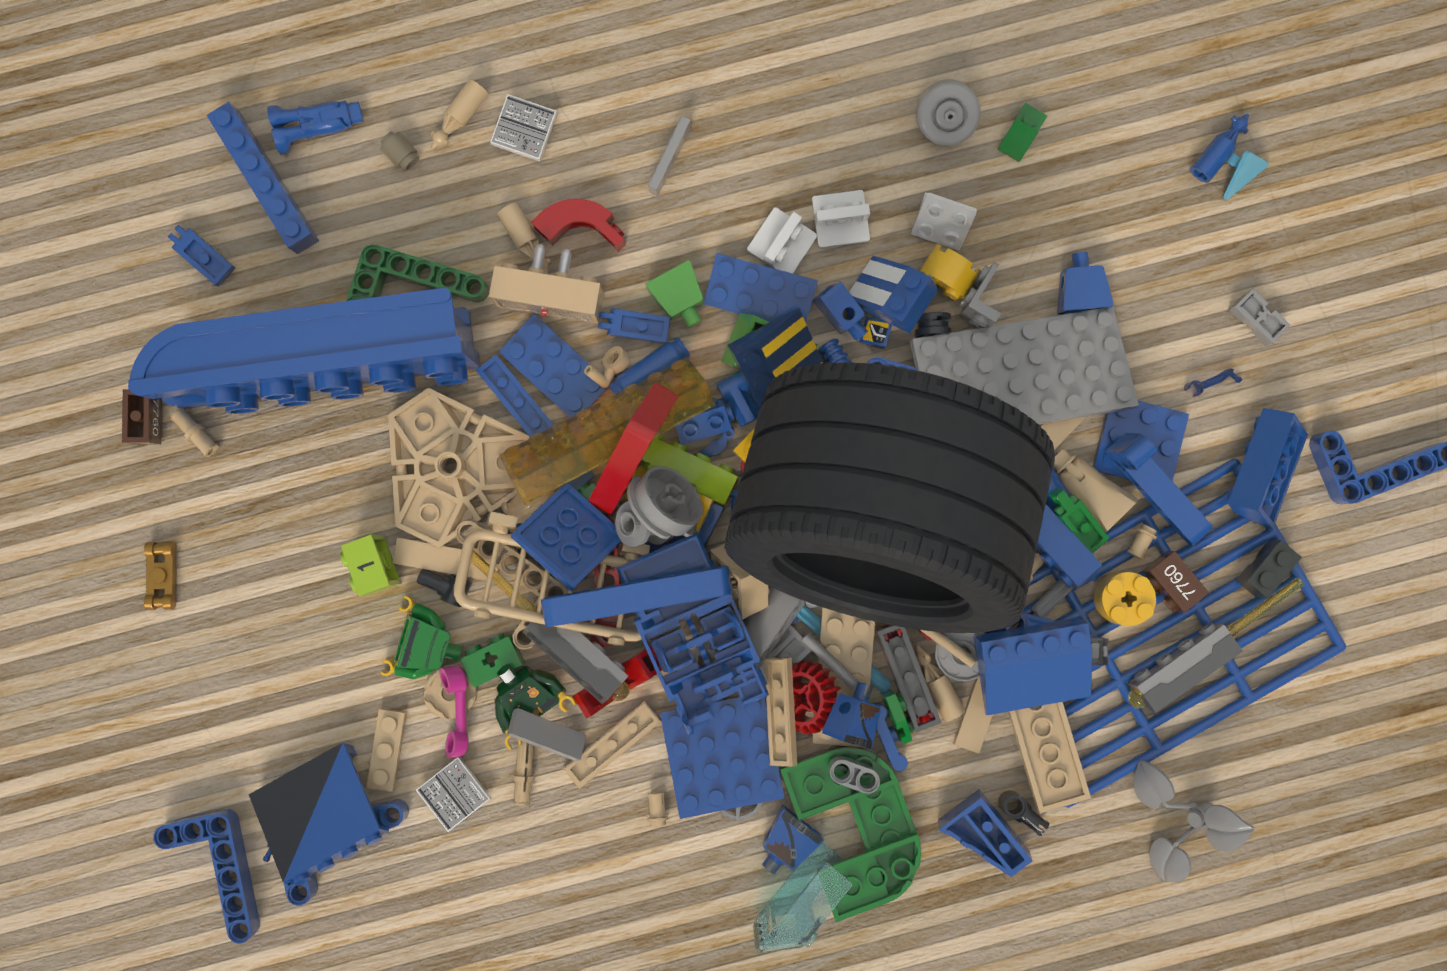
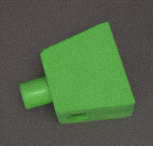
(678, 293)

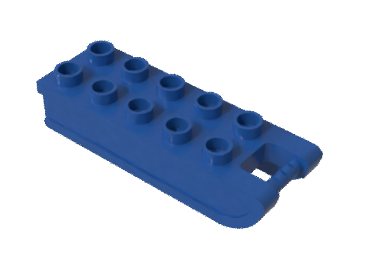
(308, 350)

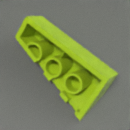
(705, 477)

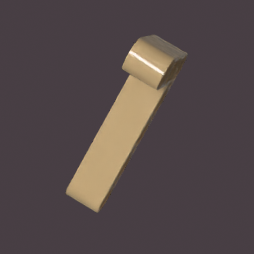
(529, 565)

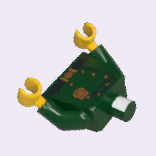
(527, 690)

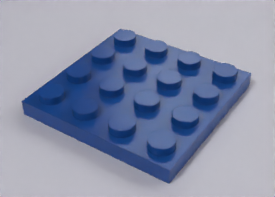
(723, 760)

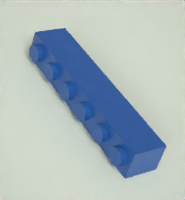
(262, 178)

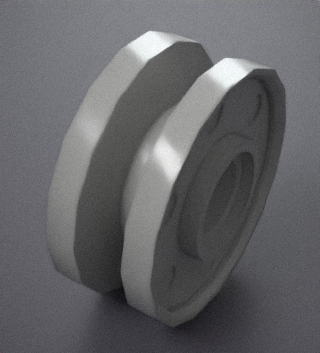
(951, 664)

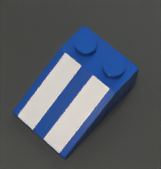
(894, 292)

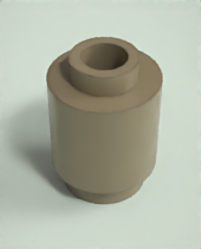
(399, 151)

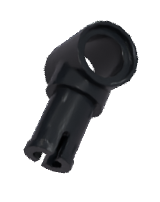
(443, 585)
(1023, 812)

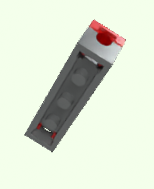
(908, 676)

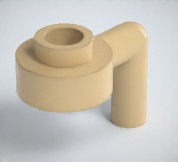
(614, 361)

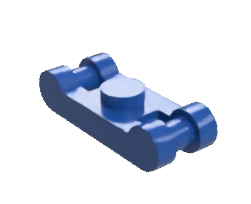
(888, 737)

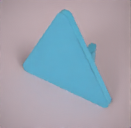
(1246, 169)

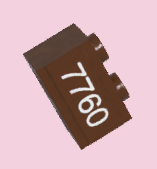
(141, 419)
(1175, 582)

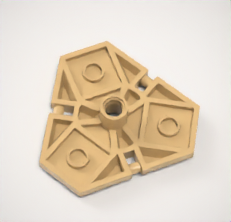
(427, 435)

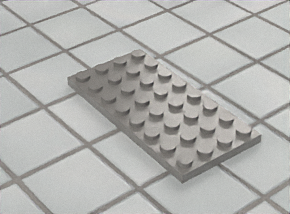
(1041, 366)

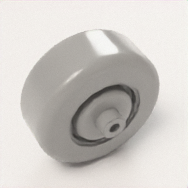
(948, 112)

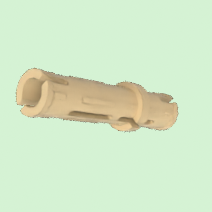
(523, 774)

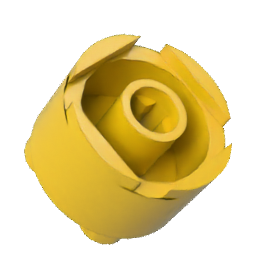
(950, 272)
(1134, 610)

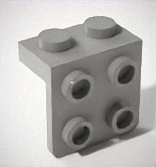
(975, 311)

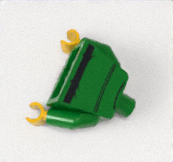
(421, 644)

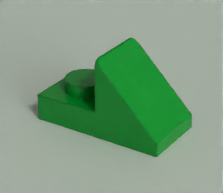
(1022, 132)

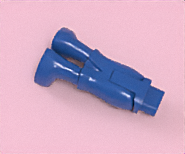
(314, 121)

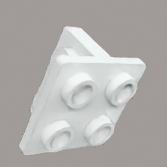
(841, 218)
(943, 221)
(782, 241)

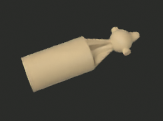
(459, 112)
(520, 231)
(940, 688)

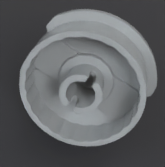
(658, 508)

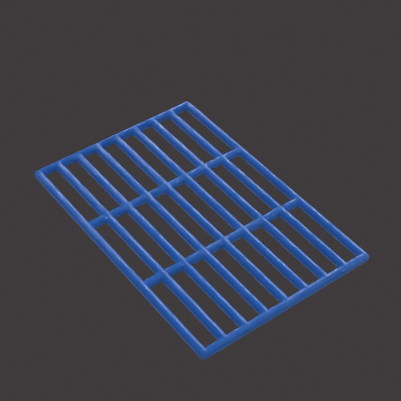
(1236, 674)

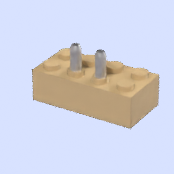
(546, 293)

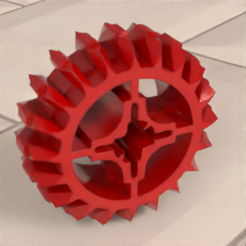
(812, 697)

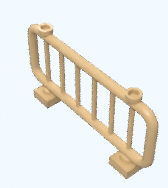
(483, 609)

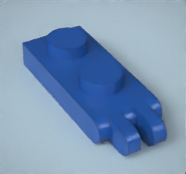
(201, 255)
(636, 325)

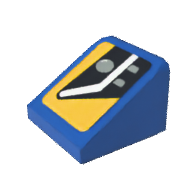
(877, 333)

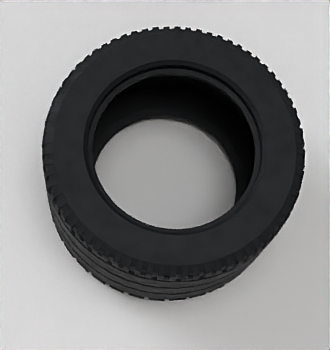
(893, 497)

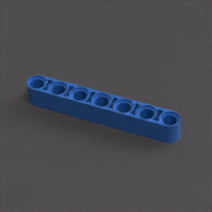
(636, 596)

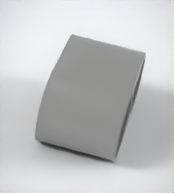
(852, 777)

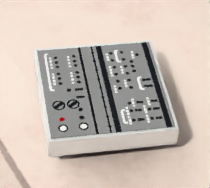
(523, 127)
(453, 794)

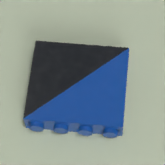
(316, 815)

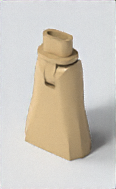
(1098, 493)

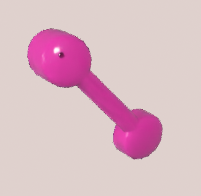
(455, 682)

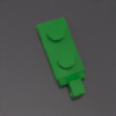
(1078, 519)

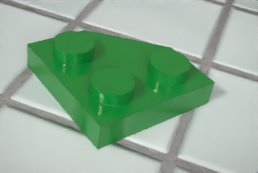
(895, 707)

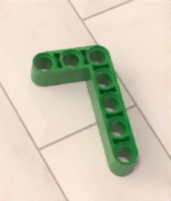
(410, 274)

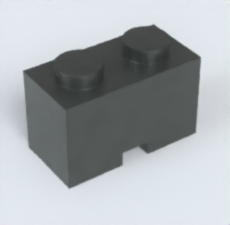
(1268, 569)

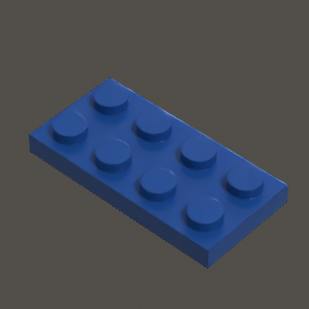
(757, 289)
(552, 366)

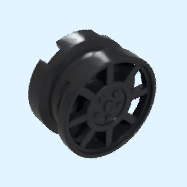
(933, 324)

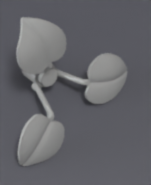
(1224, 826)

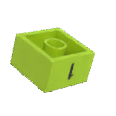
(369, 565)

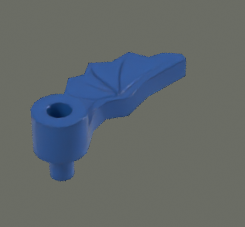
(718, 445)

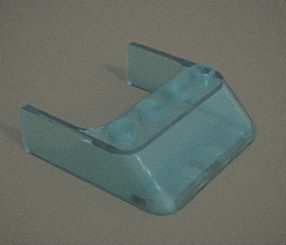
(801, 903)

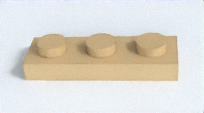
(386, 750)

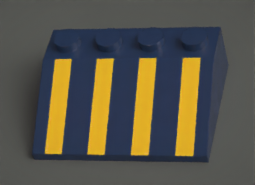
(772, 351)

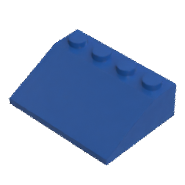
(1034, 665)

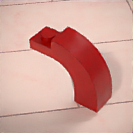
(575, 213)
(638, 668)

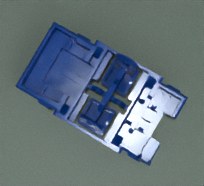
(694, 685)

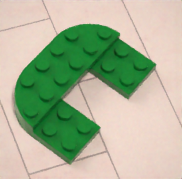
(882, 819)

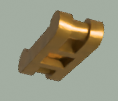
(160, 575)

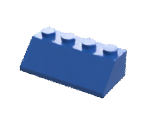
(1267, 467)

